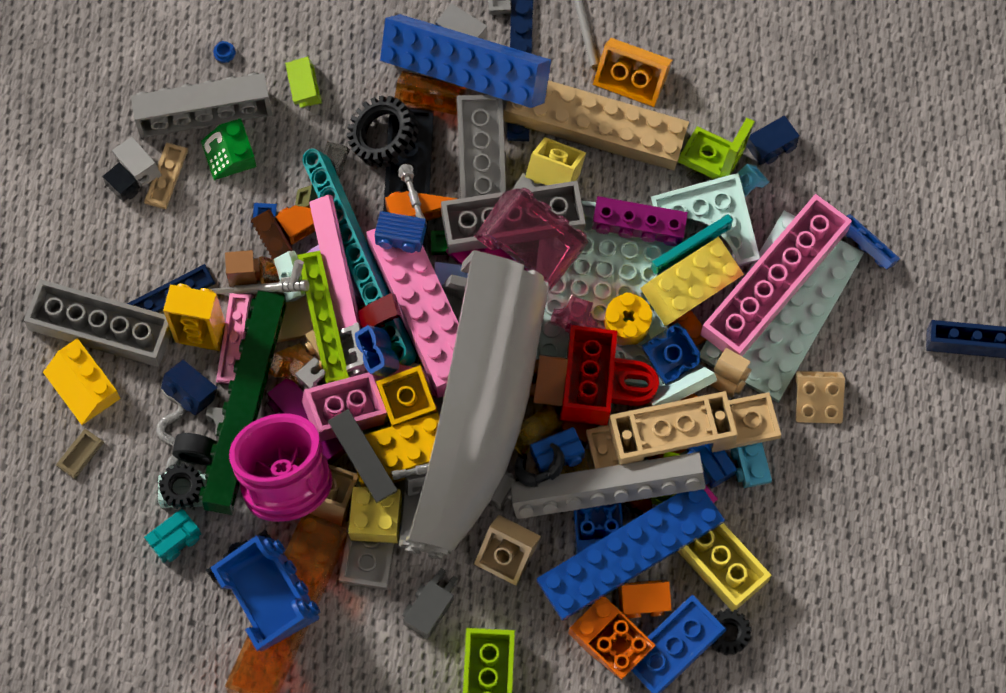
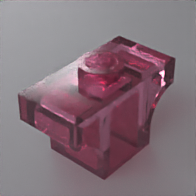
(575, 313)

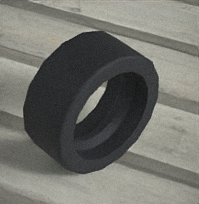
(193, 448)

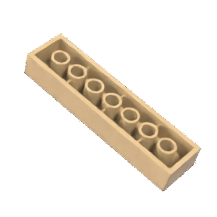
(604, 124)

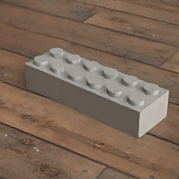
(201, 105)
(466, 215)
(98, 323)

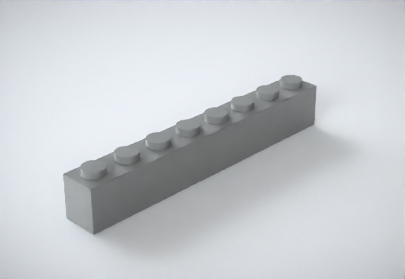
(609, 485)

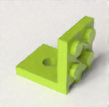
(724, 153)

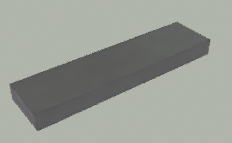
(362, 456)

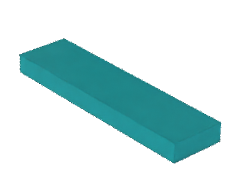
(691, 244)

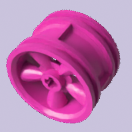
(284, 489)

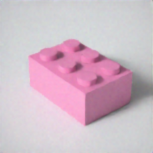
(353, 393)

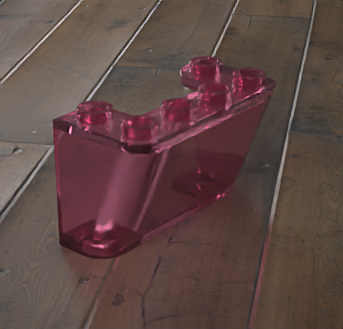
(532, 234)

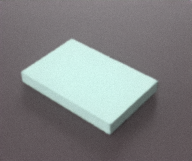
(684, 385)

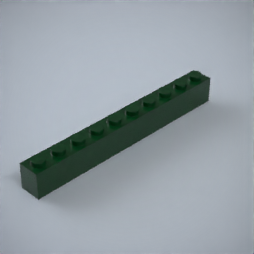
(245, 397)

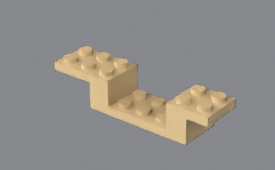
(684, 425)

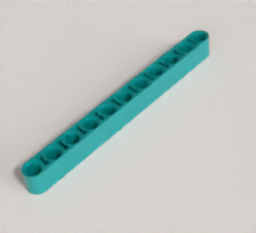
(356, 244)

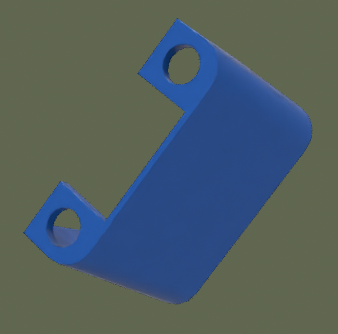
(267, 591)

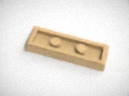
(169, 167)

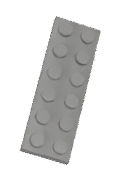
(480, 145)

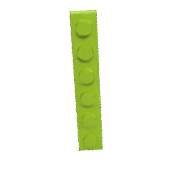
(323, 318)

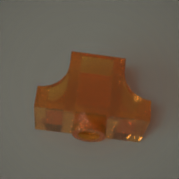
(289, 362)

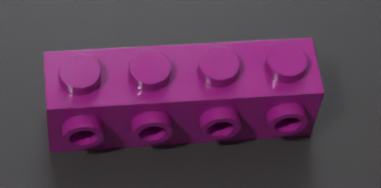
(639, 221)

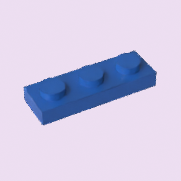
(871, 244)

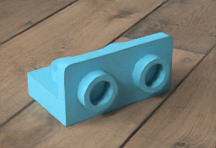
(752, 465)

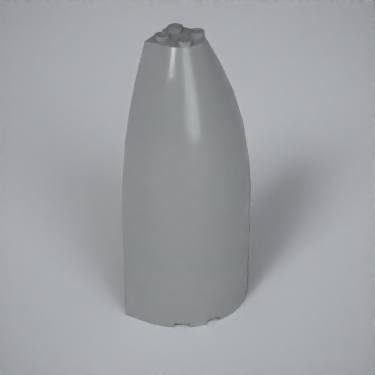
(483, 402)

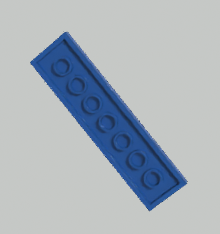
(629, 551)

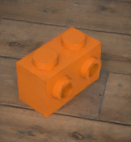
(644, 597)

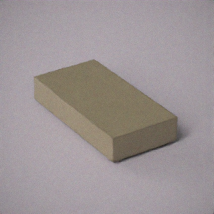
(79, 453)

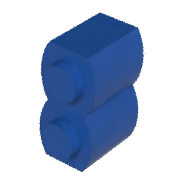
(377, 351)

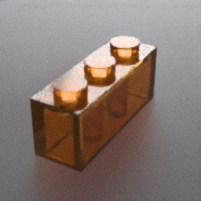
(428, 92)

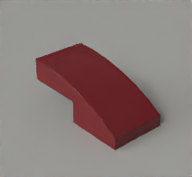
(380, 311)

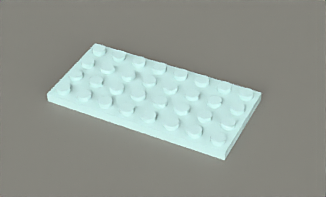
(792, 332)

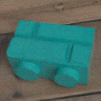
(173, 536)

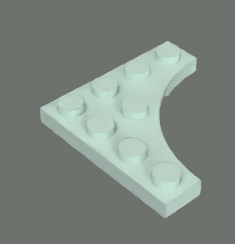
(712, 201)

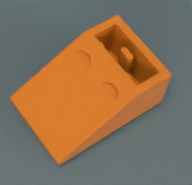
(611, 637)

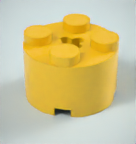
(627, 307)

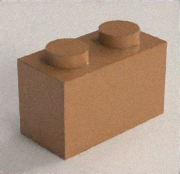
(242, 268)

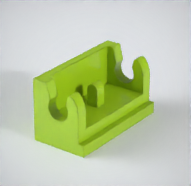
(303, 82)

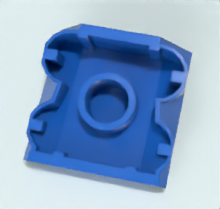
(672, 353)

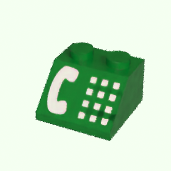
(228, 150)

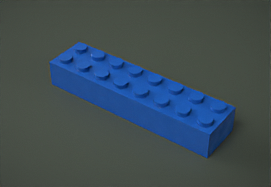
(465, 60)

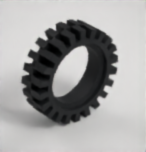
(371, 112)

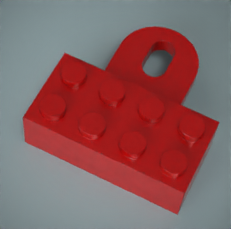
(598, 378)

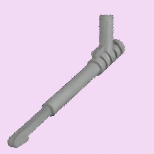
(287, 284)

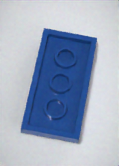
(678, 644)

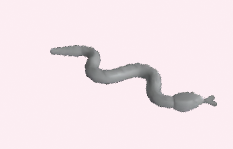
(162, 434)

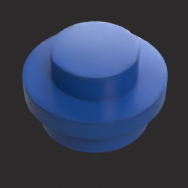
(224, 52)

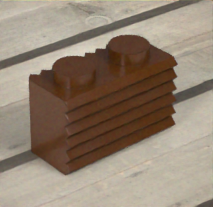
(271, 234)

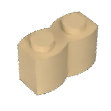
(731, 373)

